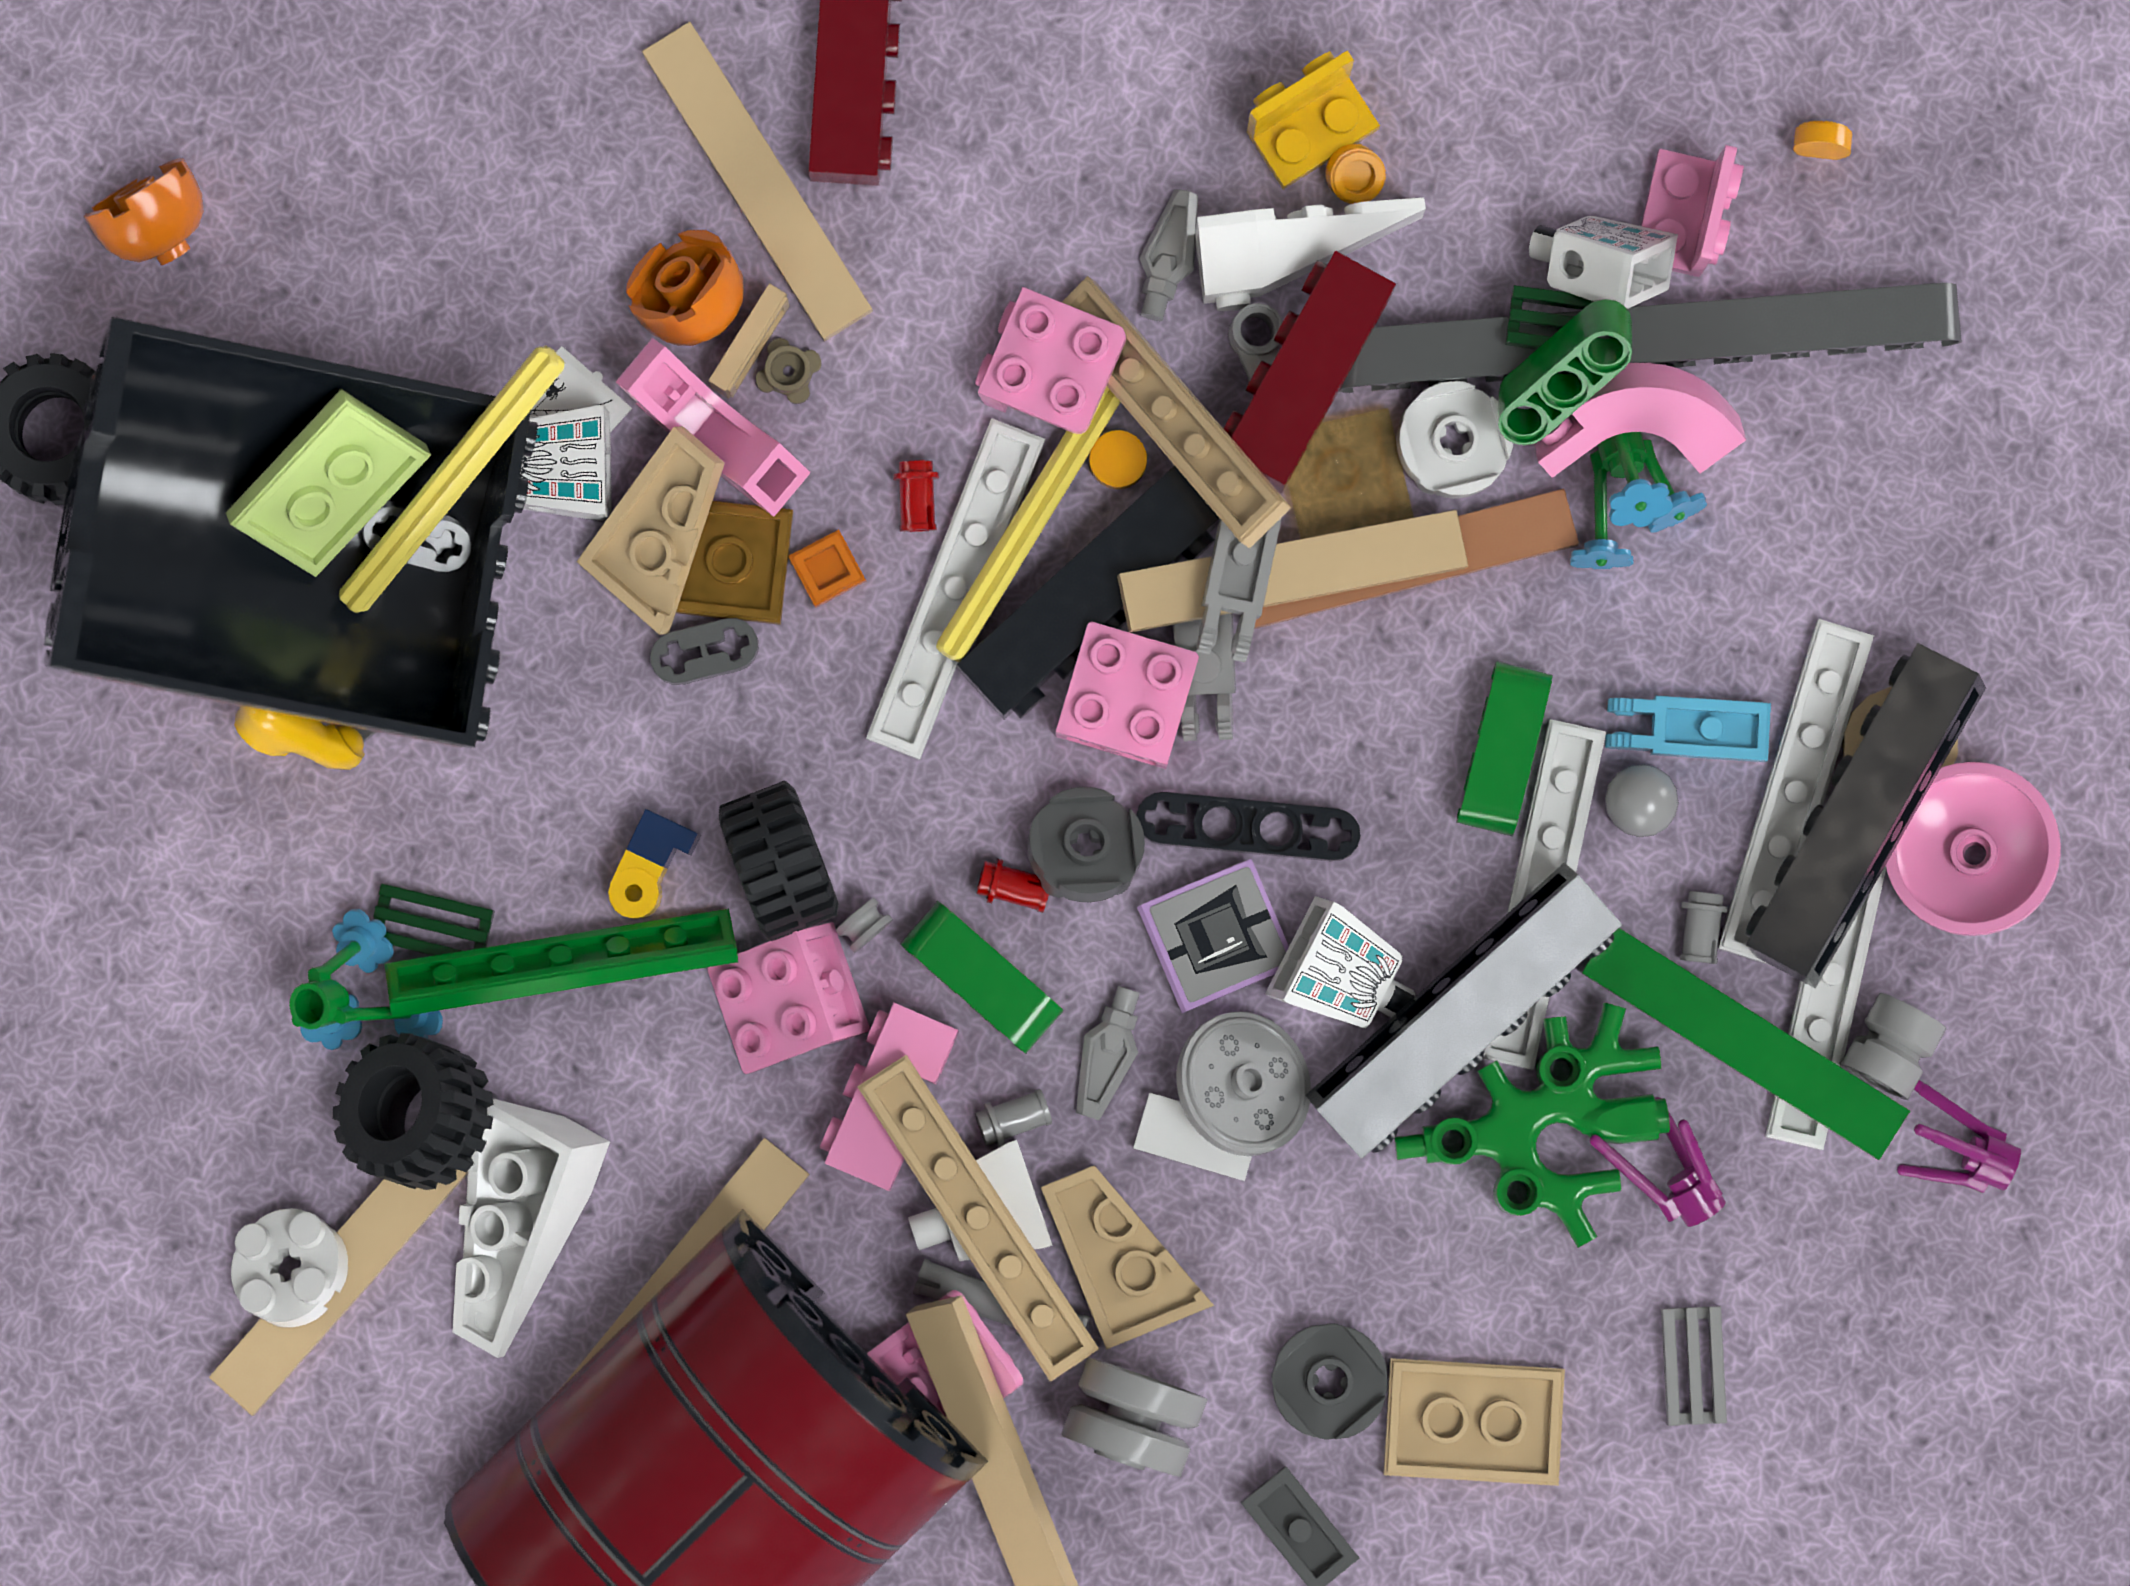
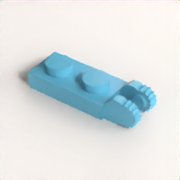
(1696, 728)

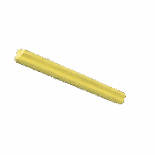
(452, 478)
(1022, 533)

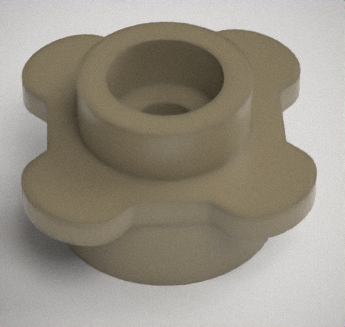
(784, 355)

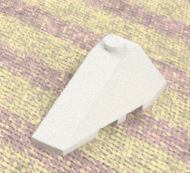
(1256, 253)
(518, 1217)

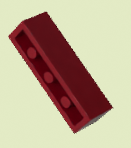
(853, 92)
(1310, 366)

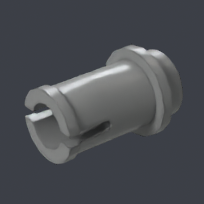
(1702, 927)
(1013, 1117)

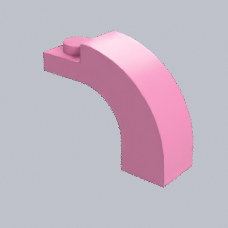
(677, 398)
(1651, 401)

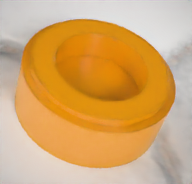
(1823, 140)
(1355, 173)
(1118, 459)

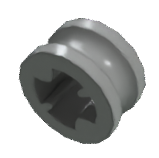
(864, 925)

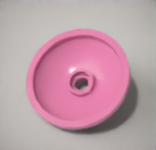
(1987, 809)

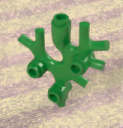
(1517, 1118)

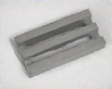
(1696, 1415)

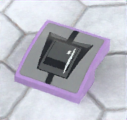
(1215, 935)

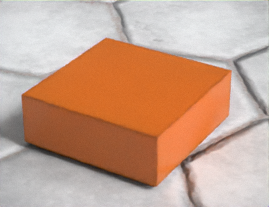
(827, 568)

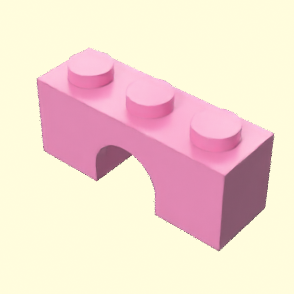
(859, 1140)

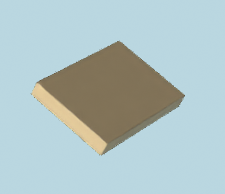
(1474, 1421)

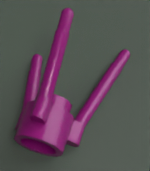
(1987, 1159)
(1693, 1190)

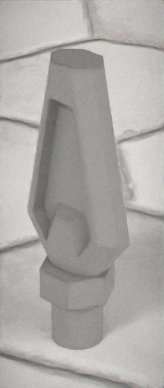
(1169, 253)
(1107, 1054)

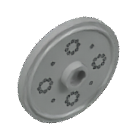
(1243, 1083)

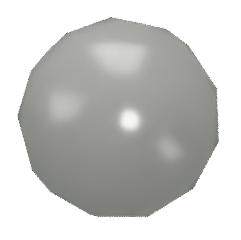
(1641, 800)

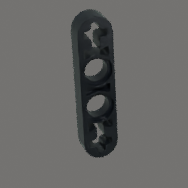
(1248, 821)

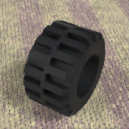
(19, 395)
(778, 860)
(377, 1102)

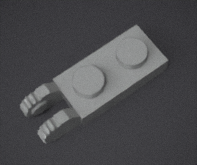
(1236, 585)
(1212, 676)

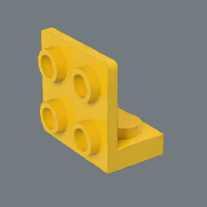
(1309, 120)

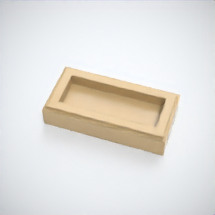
(749, 341)

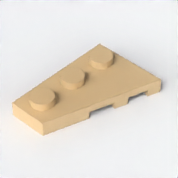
(656, 528)
(1118, 1261)

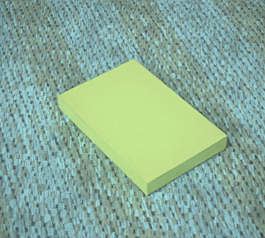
(328, 483)

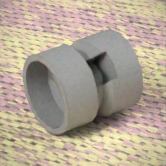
(1893, 1046)

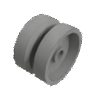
(1133, 1419)

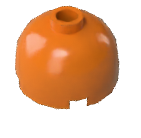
(150, 215)
(687, 290)

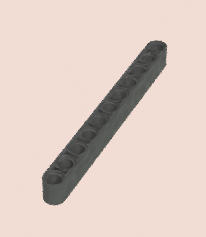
(1676, 334)

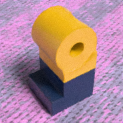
(638, 878)

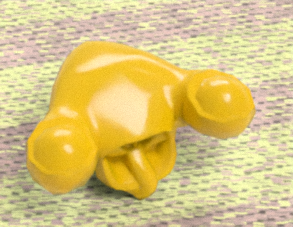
(281, 734)

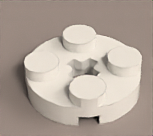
(1435, 467)
(264, 1247)

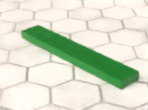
(560, 963)
(1748, 1043)

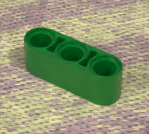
(1573, 350)
(1504, 748)
(981, 977)

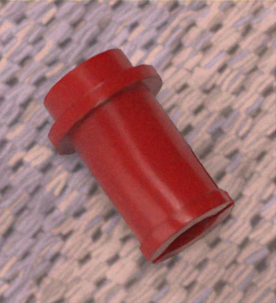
(916, 495)
(1011, 886)

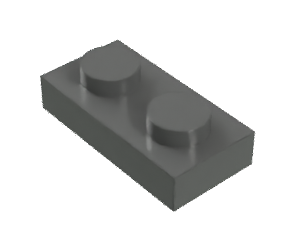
(1299, 1529)

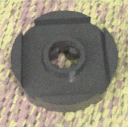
(1081, 877)
(1363, 1382)

